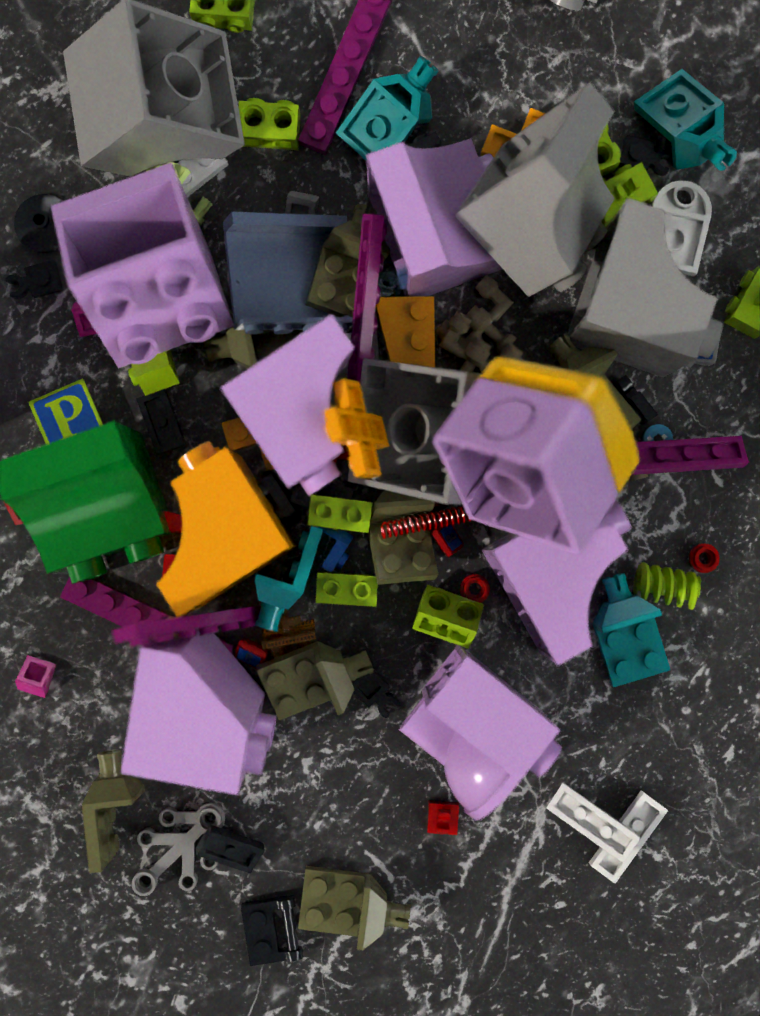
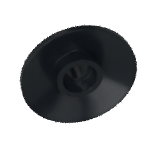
(36, 237)

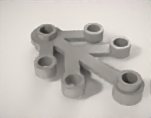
(182, 843)

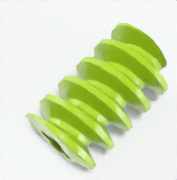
(667, 584)

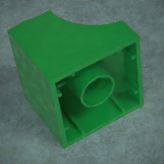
(88, 500)

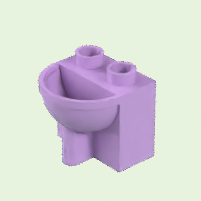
(480, 732)

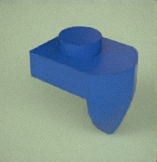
(337, 556)

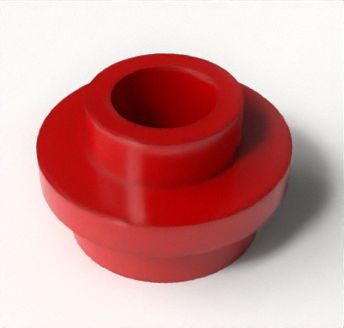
(712, 554)
(481, 581)

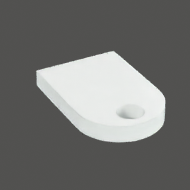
(685, 223)

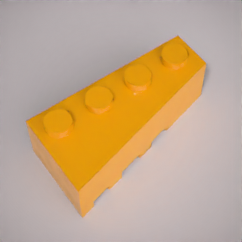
(408, 329)

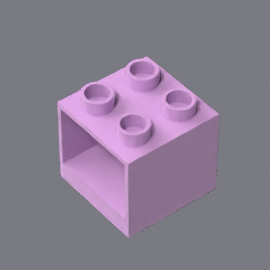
(141, 266)

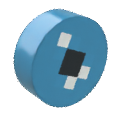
(657, 433)

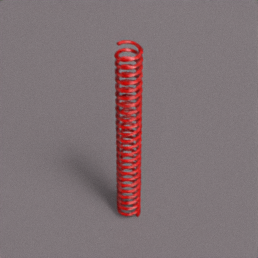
(423, 524)

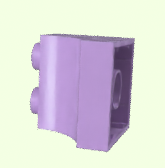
(419, 199)
(286, 402)
(555, 585)

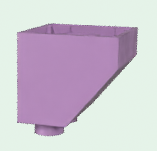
(196, 716)

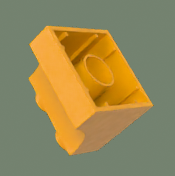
(225, 530)

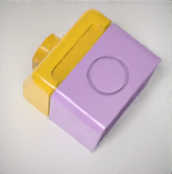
(538, 451)

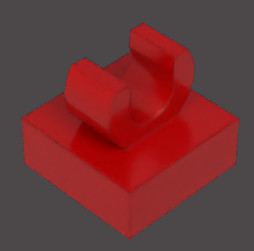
(443, 817)

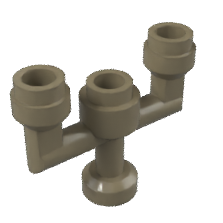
(483, 320)
(477, 351)

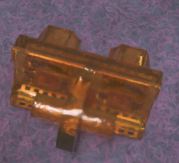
(290, 632)

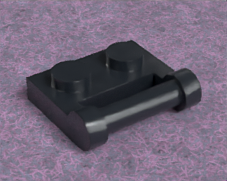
(262, 932)

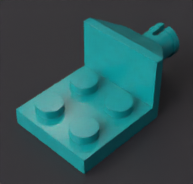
(389, 110)
(689, 119)
(277, 595)
(628, 634)

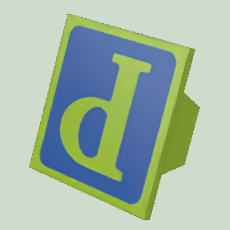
(65, 412)

